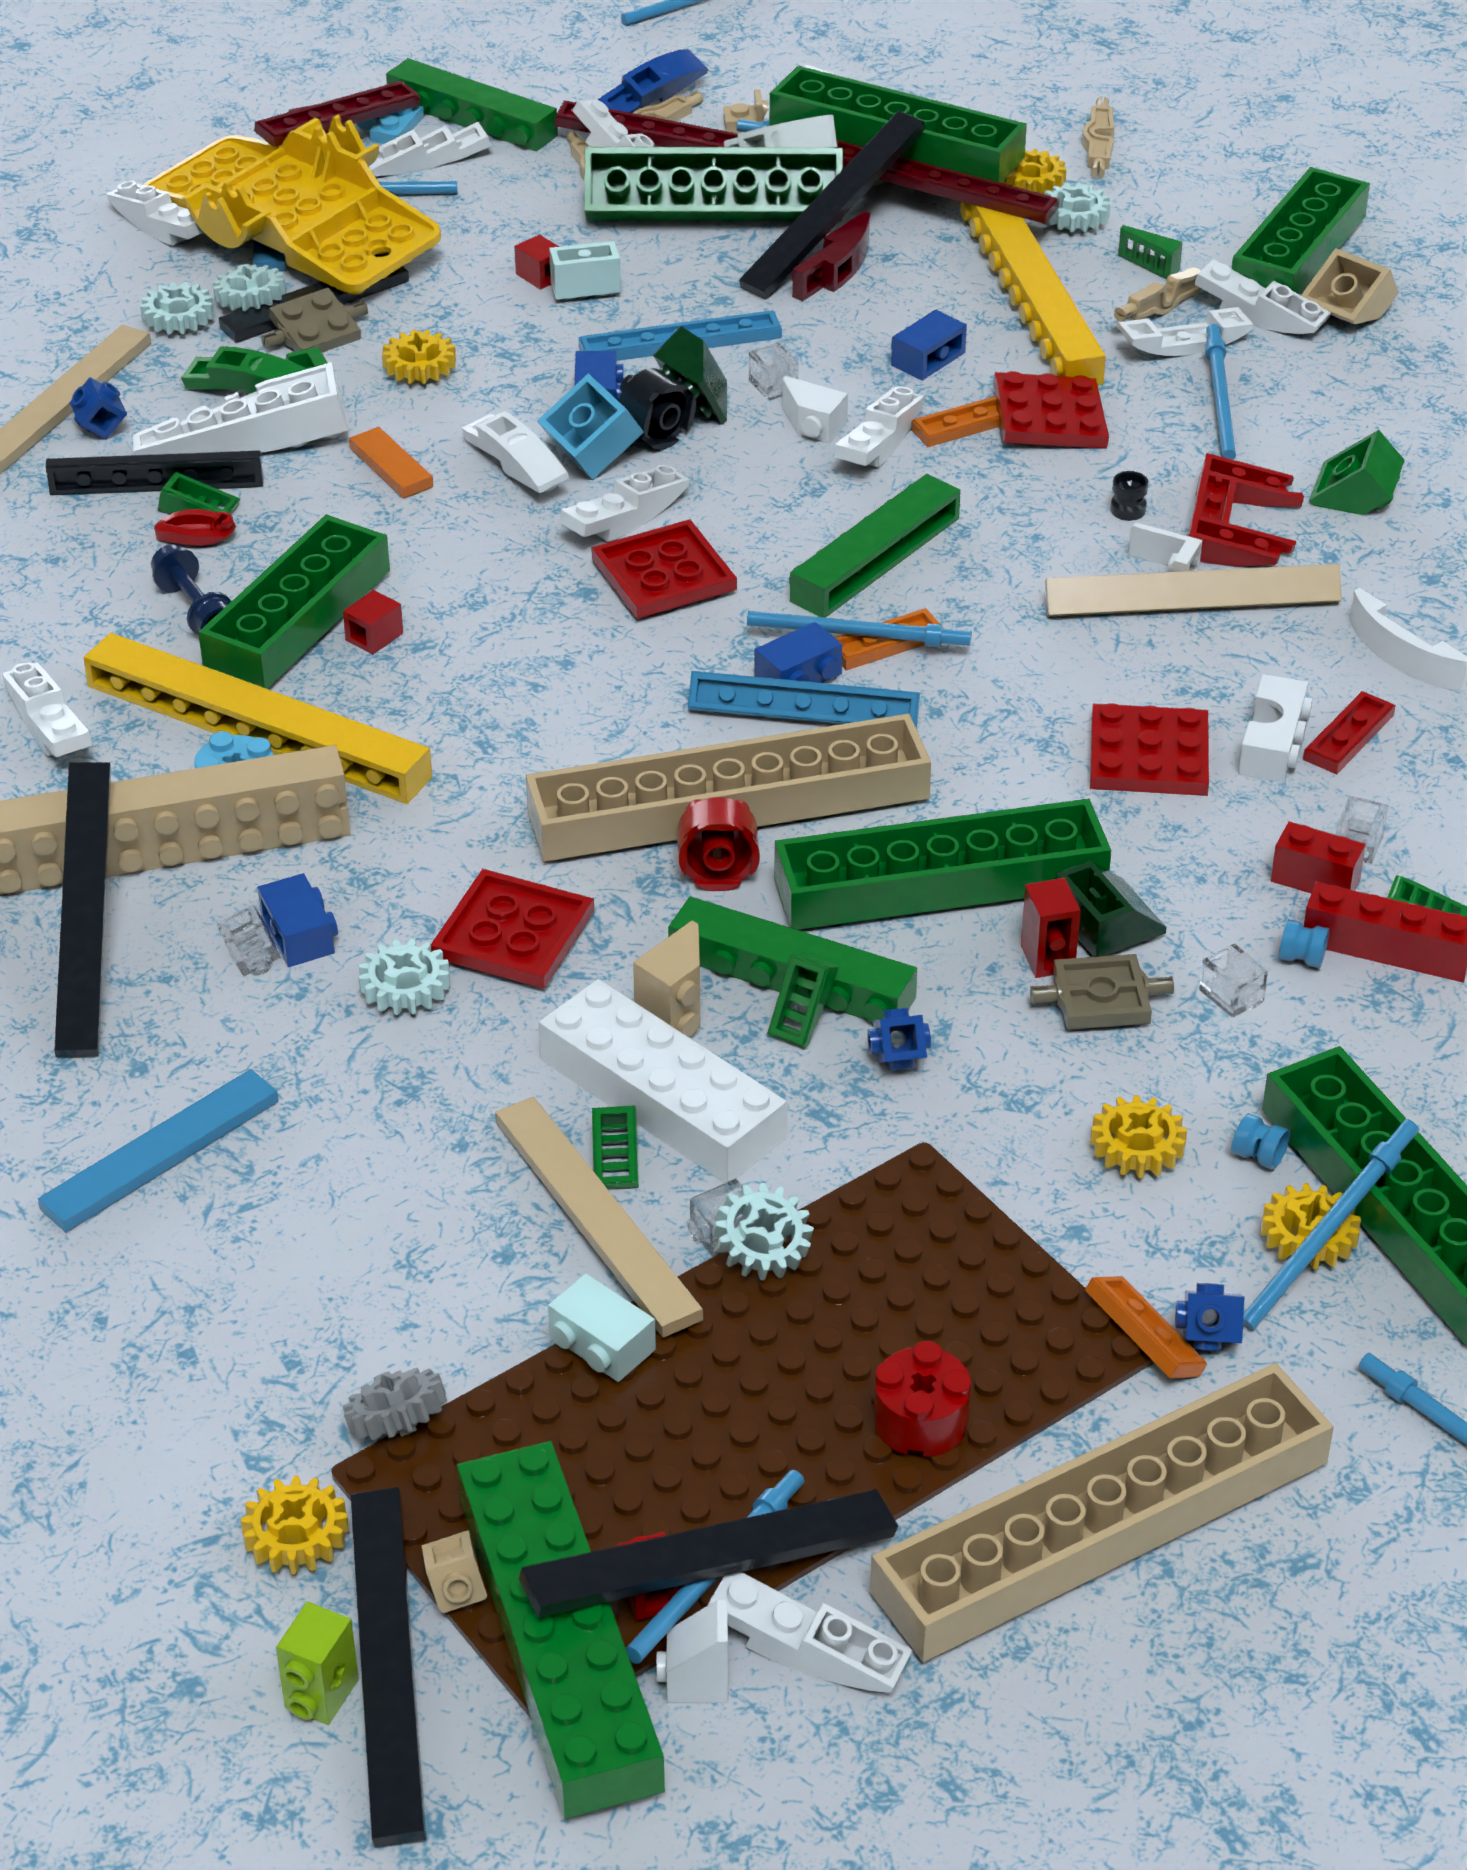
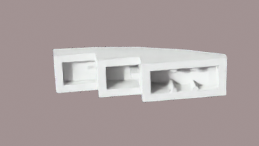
(413, 154)

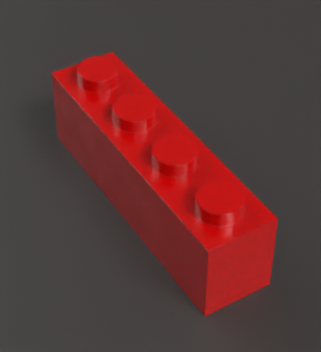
(1390, 931)

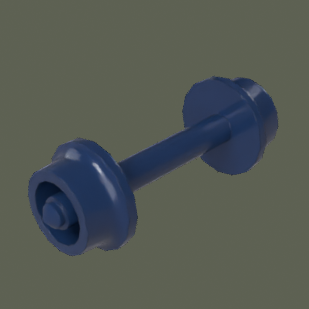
(176, 570)

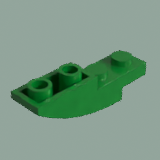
(236, 370)

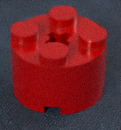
(718, 843)
(922, 1400)

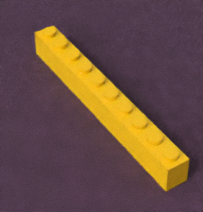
(1036, 293)
(228, 704)

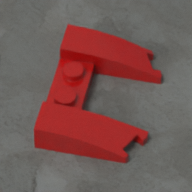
(1230, 482)

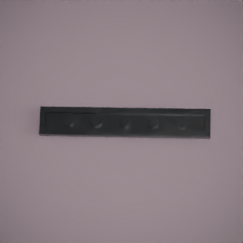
(253, 322)
(152, 472)

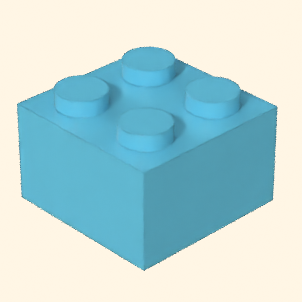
(590, 426)

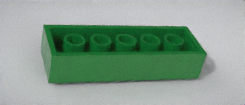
(1303, 230)
(294, 601)

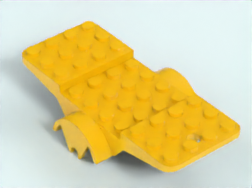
(305, 201)

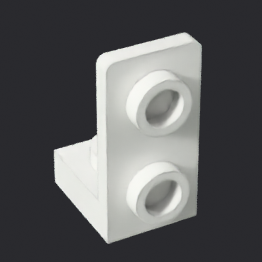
(1165, 547)

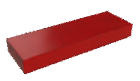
(1349, 732)

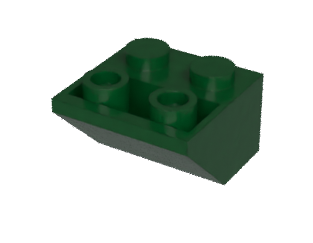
(692, 364)
(1109, 910)

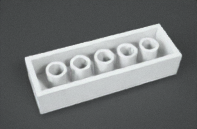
(675, 1083)

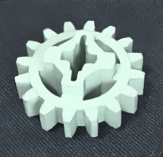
(1079, 207)
(249, 287)
(177, 307)
(404, 976)
(762, 1231)

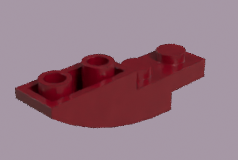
(837, 261)

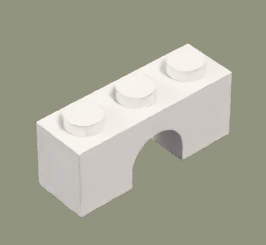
(1275, 728)

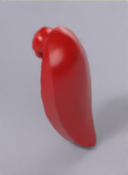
(195, 527)

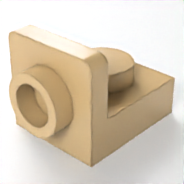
(742, 111)
(454, 1572)

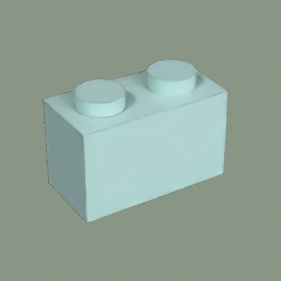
(585, 270)
(601, 1327)

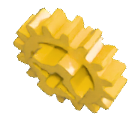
(1038, 172)
(419, 356)
(1138, 1136)
(1294, 1217)
(294, 1524)

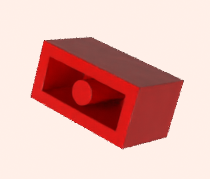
(1313, 856)
(1049, 925)

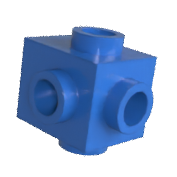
(98, 407)
(914, 1033)
(1227, 1322)

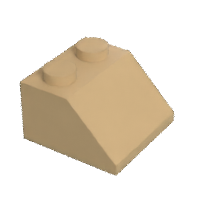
(1352, 288)
(670, 980)

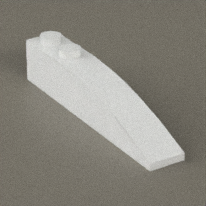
(276, 416)

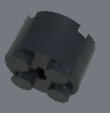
(658, 406)

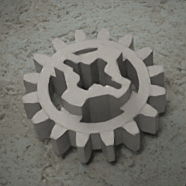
(394, 1403)

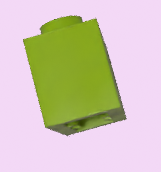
(317, 1663)

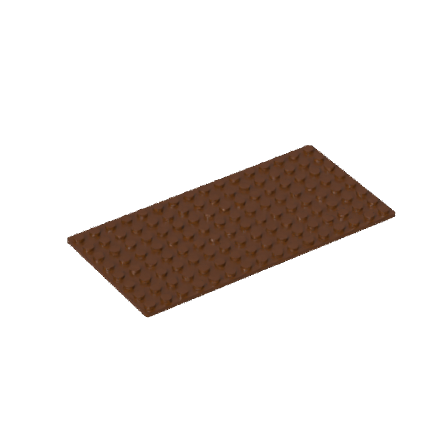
(777, 1385)

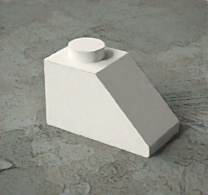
(814, 409)
(697, 1657)

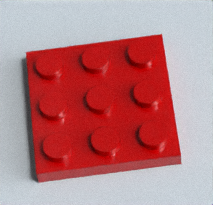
(1050, 410)
(664, 568)
(1149, 749)
(513, 928)

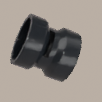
(1129, 495)

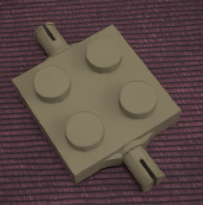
(314, 322)
(1102, 991)

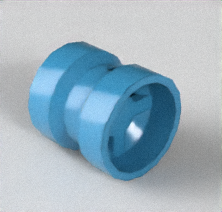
(1304, 943)
(1260, 1141)

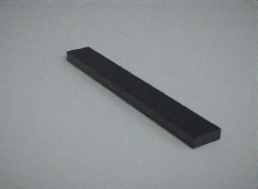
(831, 204)
(83, 910)
(706, 1553)
(387, 1669)

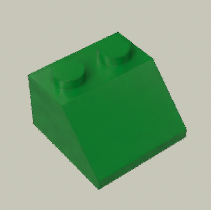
(1359, 477)

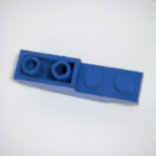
(655, 81)

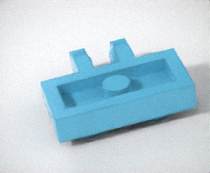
(392, 125)

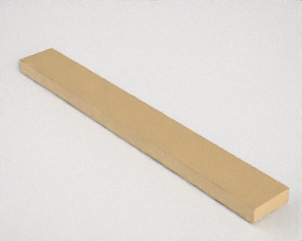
(53, 404)
(1193, 590)
(599, 1217)

